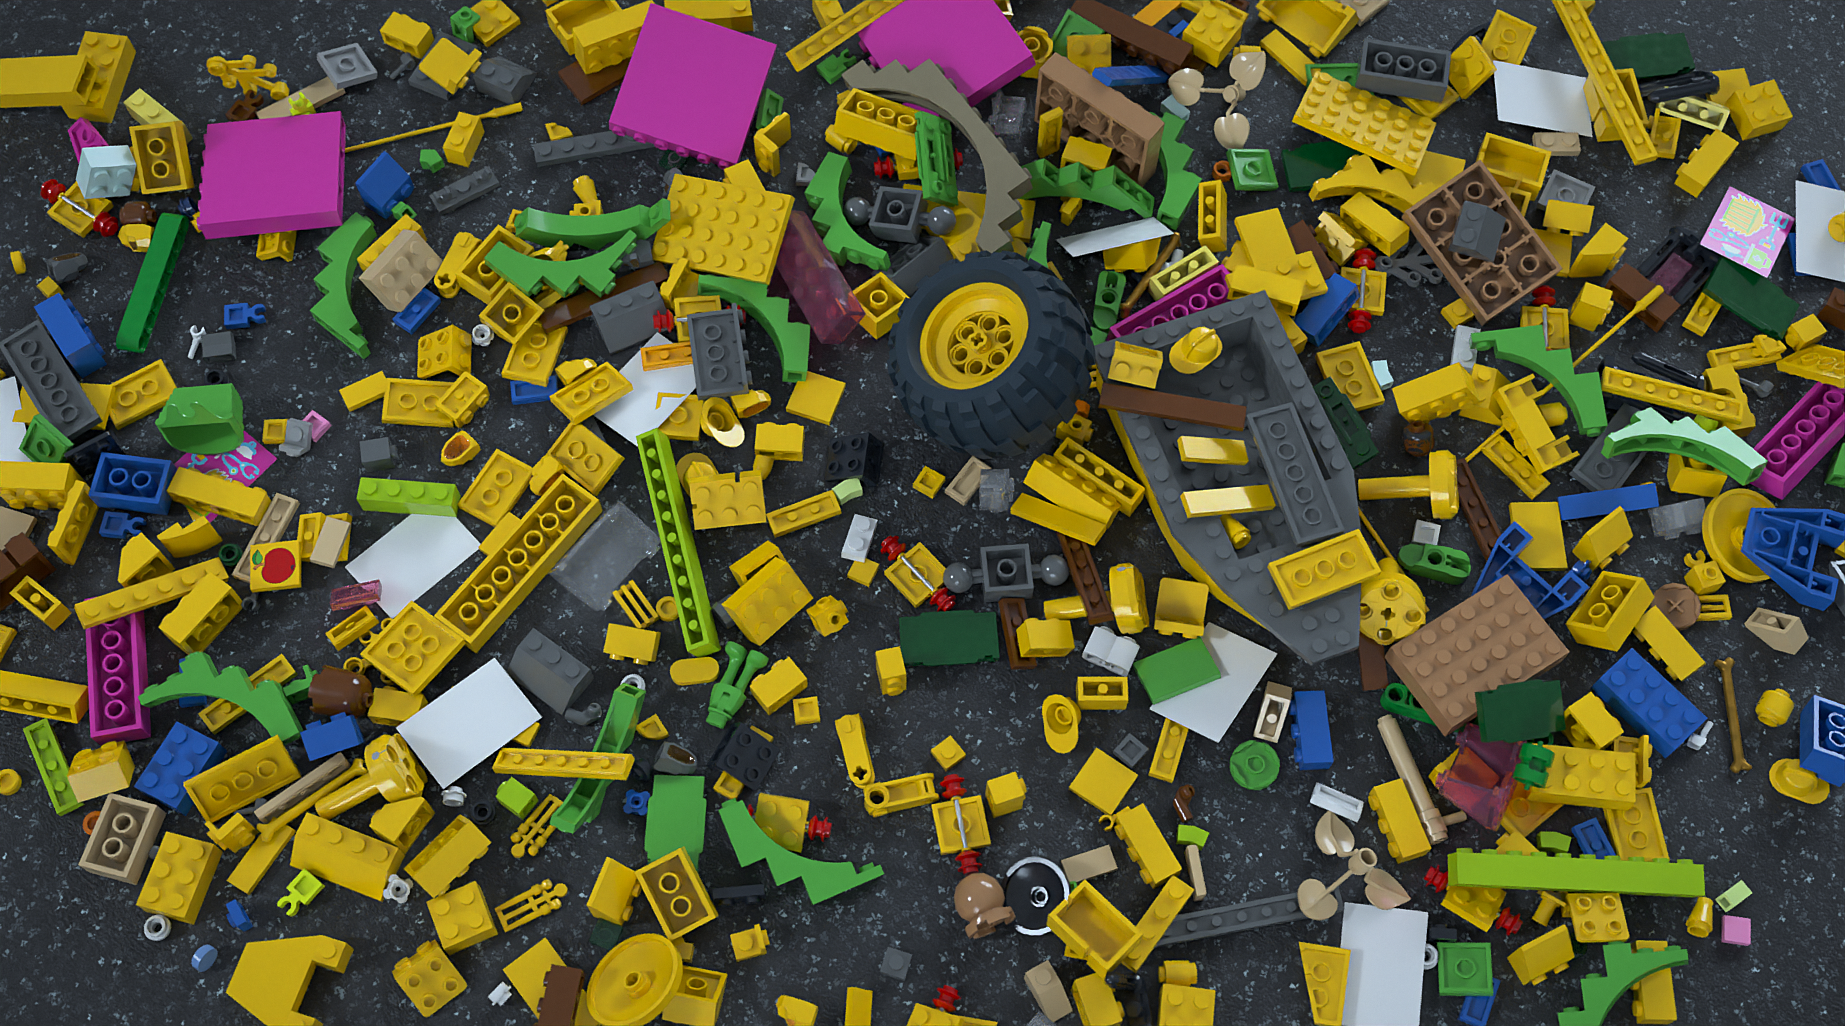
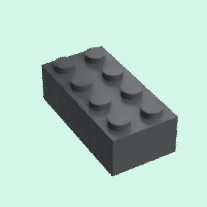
(1403, 70)

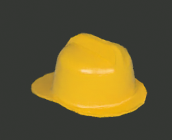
(1195, 350)
(721, 423)
(693, 466)
(1061, 722)
(1798, 782)

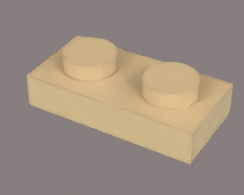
(1558, 143)

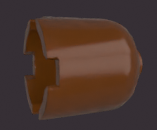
(340, 691)

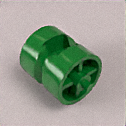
(1533, 765)

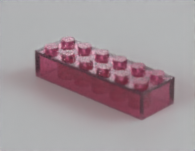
(817, 282)

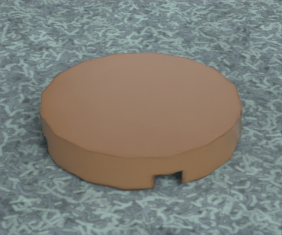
(1678, 604)

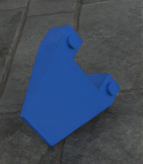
(1785, 549)
(1539, 593)

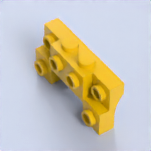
(1529, 427)

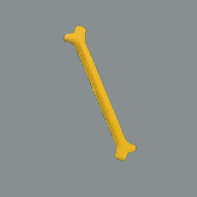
(269, 829)

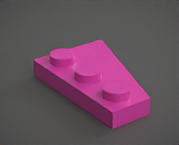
(84, 135)

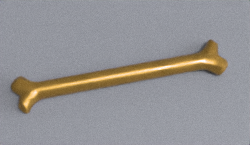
(1143, 284)
(1739, 762)

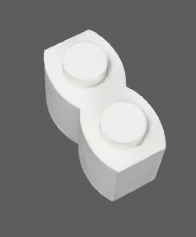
(1111, 651)

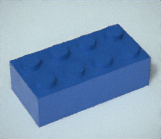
(1649, 702)

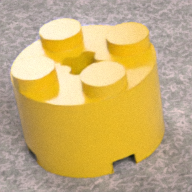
(1040, 47)

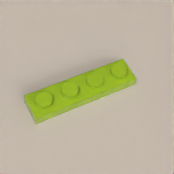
(52, 765)

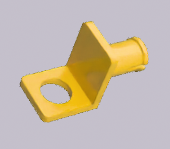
(1549, 902)

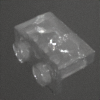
(1007, 115)

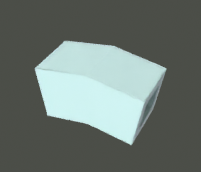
(1382, 374)

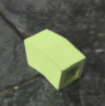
(847, 490)
(1733, 896)

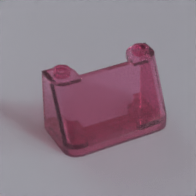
(1481, 777)

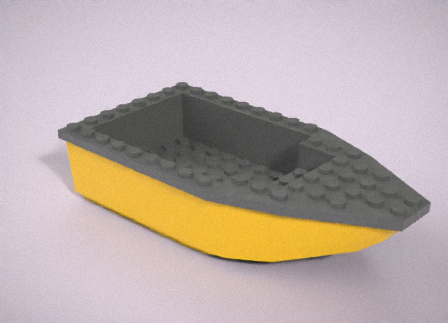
(1257, 372)

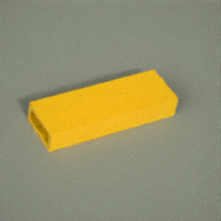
(46, 81)

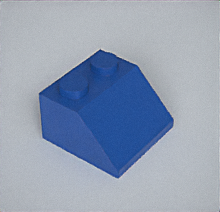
(384, 185)
(332, 736)

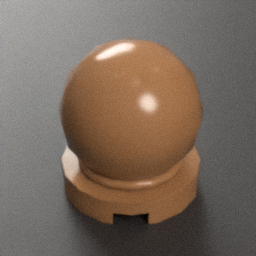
(981, 902)

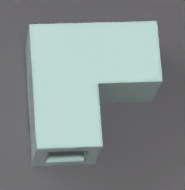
(1173, 107)

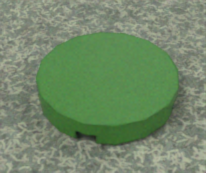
(1254, 765)

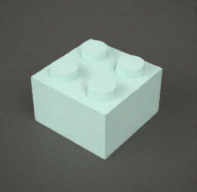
(106, 171)

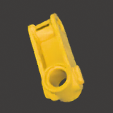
(462, 247)
(855, 749)
(900, 794)

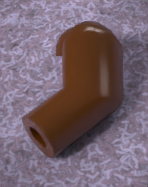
(1181, 802)

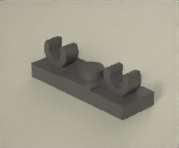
(464, 190)

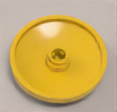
(1724, 531)
(634, 981)

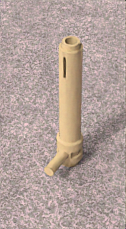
(1429, 816)

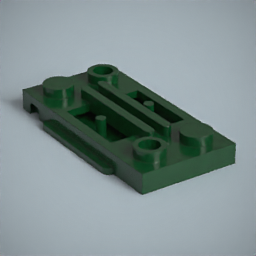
(1651, 54)
(1315, 162)
(1751, 297)
(1346, 423)
(949, 638)
(1520, 711)

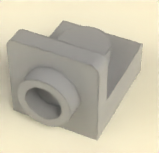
(297, 437)

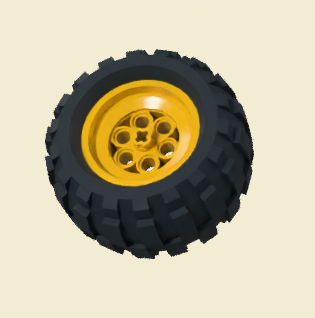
(962, 326)

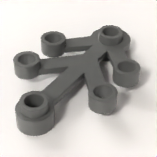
(1411, 261)

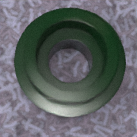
(228, 549)

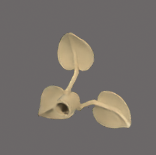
(1248, 72)
(1335, 837)

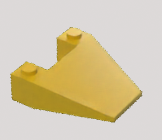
(725, 13)
(276, 975)

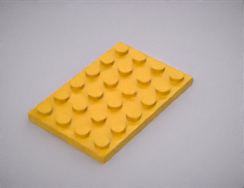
(1365, 122)
(723, 228)

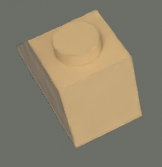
(1778, 630)
(1272, 711)
(1048, 991)

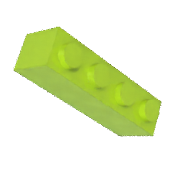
(408, 497)

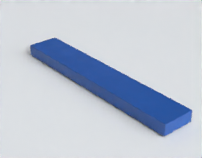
(1129, 75)

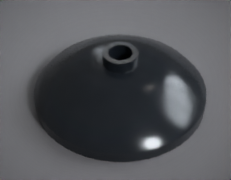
(1022, 892)

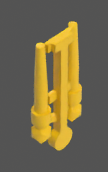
(518, 850)
(560, 890)

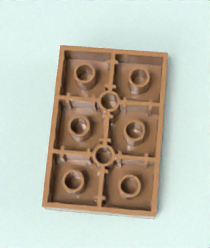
(1100, 117)
(1521, 256)
(1473, 649)

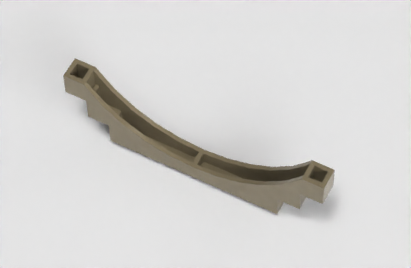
(932, 90)

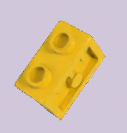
(276, 244)
(463, 399)

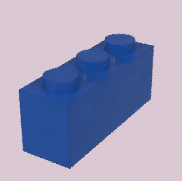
(1327, 309)
(1311, 730)

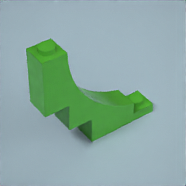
(1077, 181)
(591, 230)
(335, 308)
(1528, 349)
(819, 878)

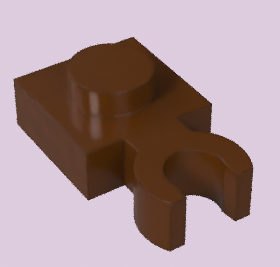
(245, 109)

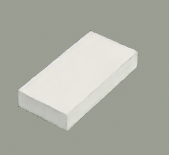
(1337, 802)

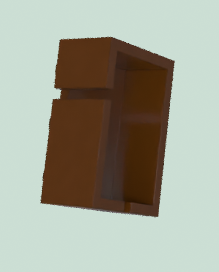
(17, 561)

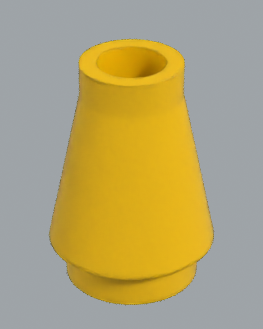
(585, 189)
(1237, 533)
(1700, 919)

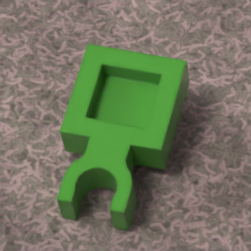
(833, 67)

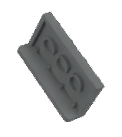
(719, 353)

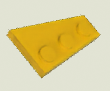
(1326, 981)

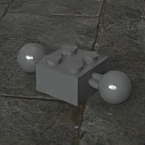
(899, 215)
(1006, 573)

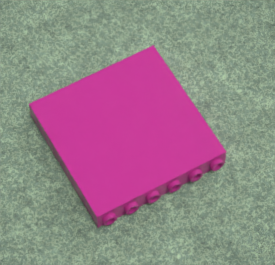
(962, 36)
(692, 87)
(272, 175)

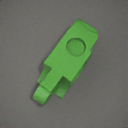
(1106, 314)
(1416, 560)

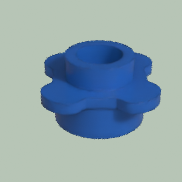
(1582, 570)
(640, 809)

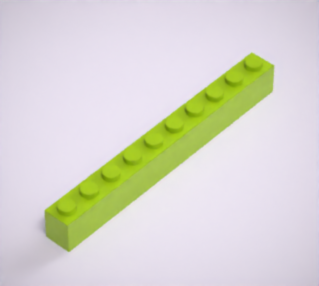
(678, 544)
(1575, 874)

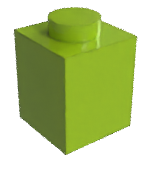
(516, 798)

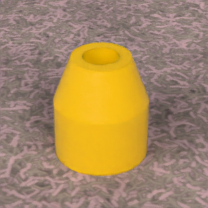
(764, 464)

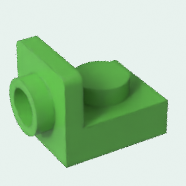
(463, 22)
(299, 689)

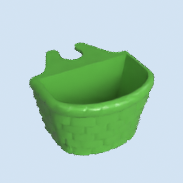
(203, 419)

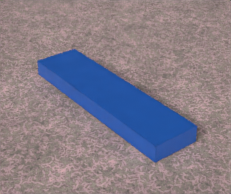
(1607, 501)

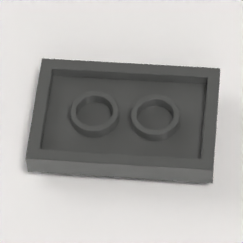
(423, 82)

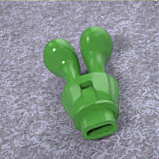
(725, 698)

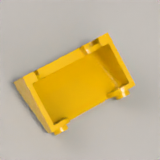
(1313, 22)

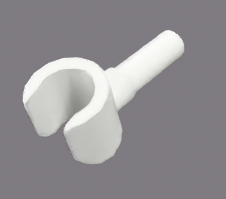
(196, 340)
(1696, 741)

